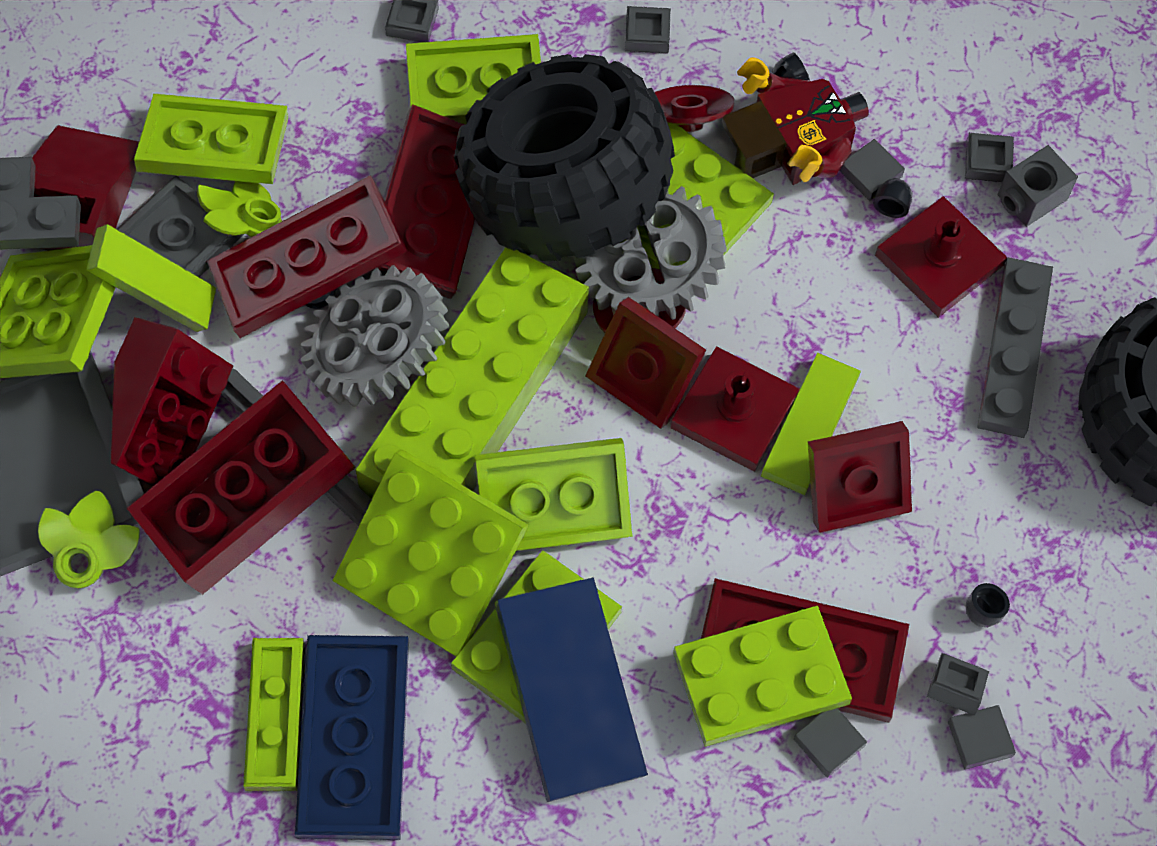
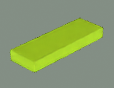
(151, 278)
(810, 418)
(274, 714)

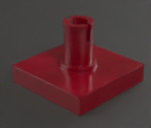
(940, 256)
(645, 362)
(735, 408)
(860, 476)

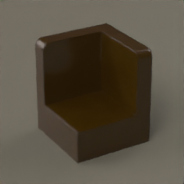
(756, 139)

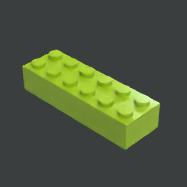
(483, 371)

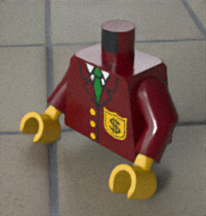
(809, 117)

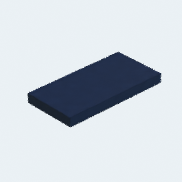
(570, 689)
(352, 738)

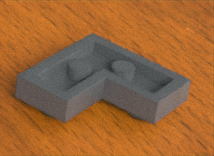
(34, 220)

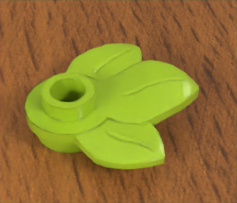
(239, 212)
(87, 532)

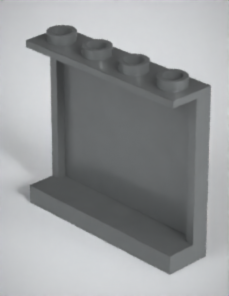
(54, 456)

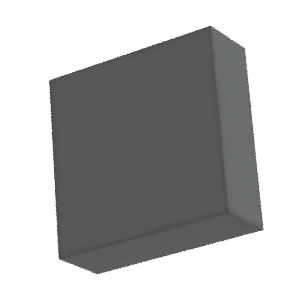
(412, 19)
(647, 29)
(988, 156)
(871, 168)
(958, 684)
(981, 737)
(830, 741)

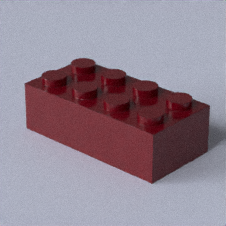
(240, 488)

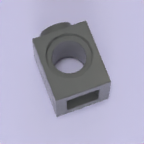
(1041, 170)

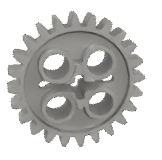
(690, 238)
(374, 336)

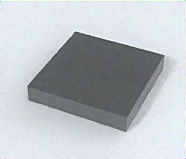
(175, 228)

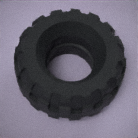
(565, 157)
(1121, 402)

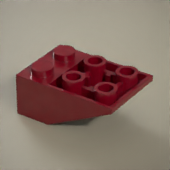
(86, 166)
(162, 399)

